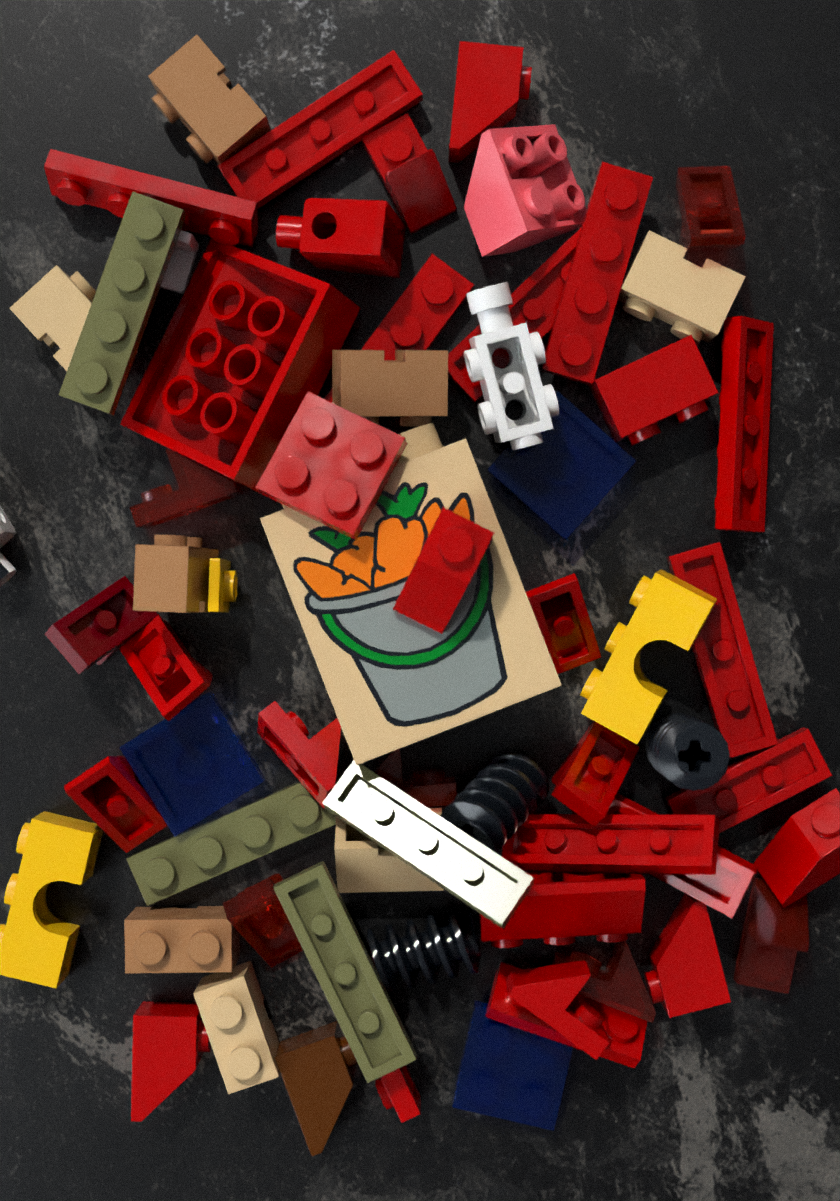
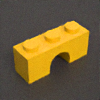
(622, 694)
(34, 941)

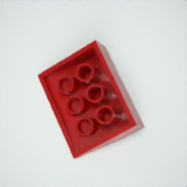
(239, 361)

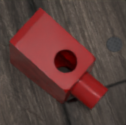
(346, 235)

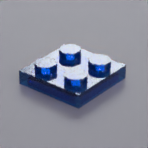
(565, 472)
(192, 763)
(510, 1072)

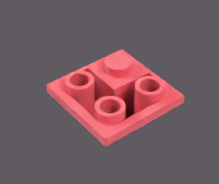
(522, 189)

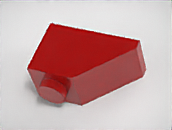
(486, 93)
(443, 570)
(803, 851)
(687, 963)
(165, 1051)

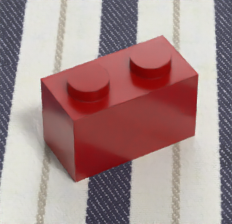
(654, 389)

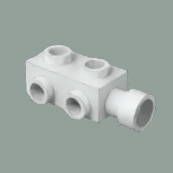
(518, 380)

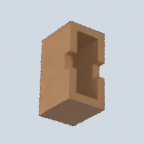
(197, 92)
(403, 387)
(172, 575)
(180, 940)

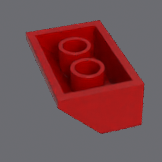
(573, 906)

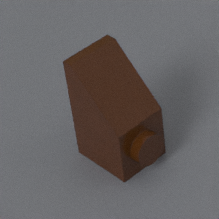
(318, 1079)

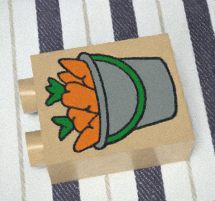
(380, 668)

